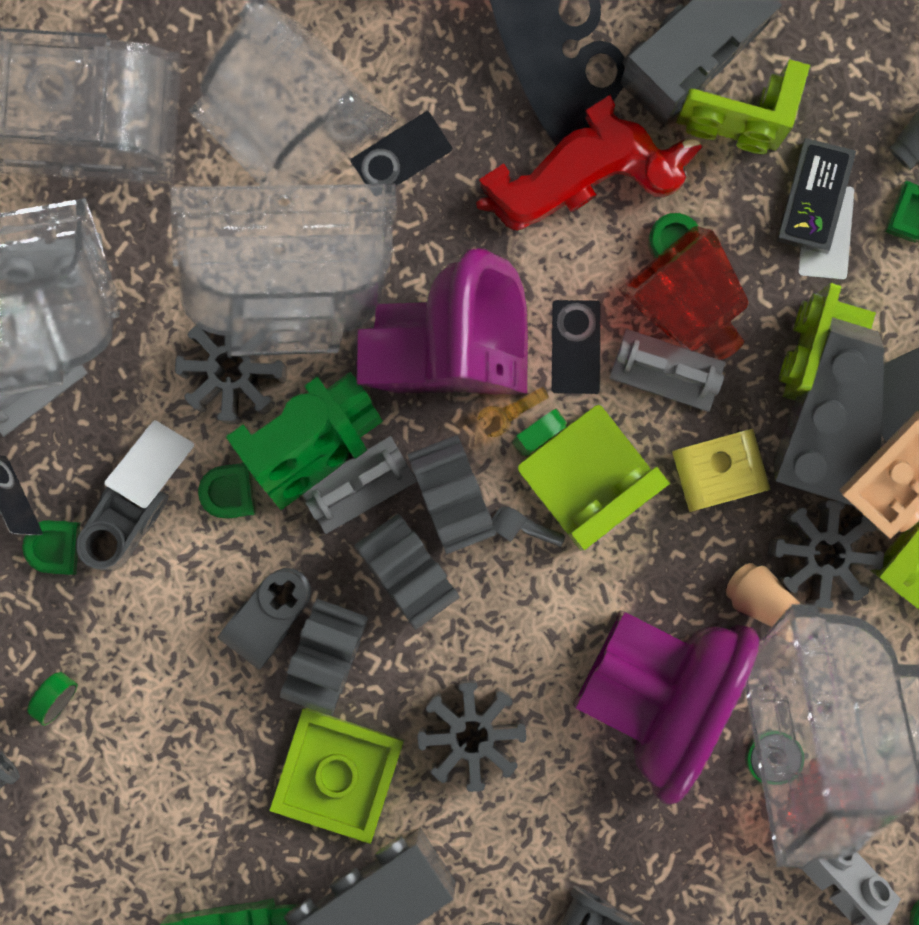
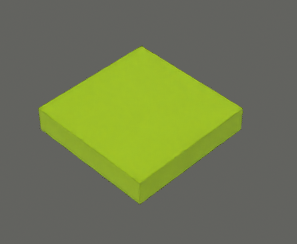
(336, 775)

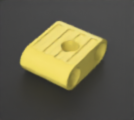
(721, 470)

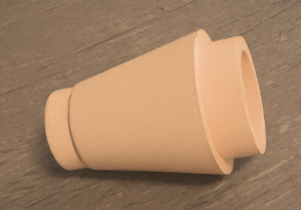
(759, 594)

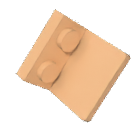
(889, 482)

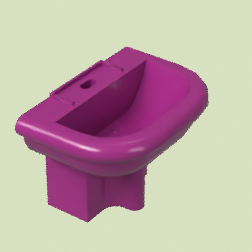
(460, 340)
(668, 695)

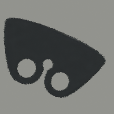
(550, 80)

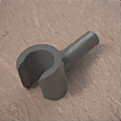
(509, 521)

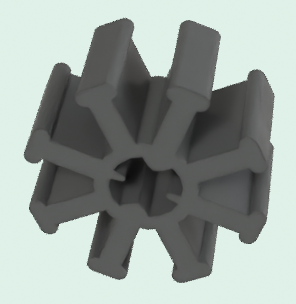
(231, 389)
(452, 494)
(826, 535)
(407, 571)
(324, 657)
(485, 744)

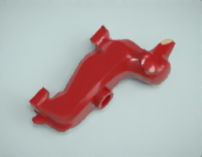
(581, 163)

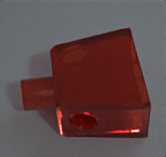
(691, 294)

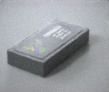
(816, 196)

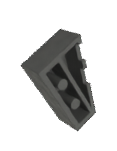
(692, 51)
(840, 419)
(395, 889)

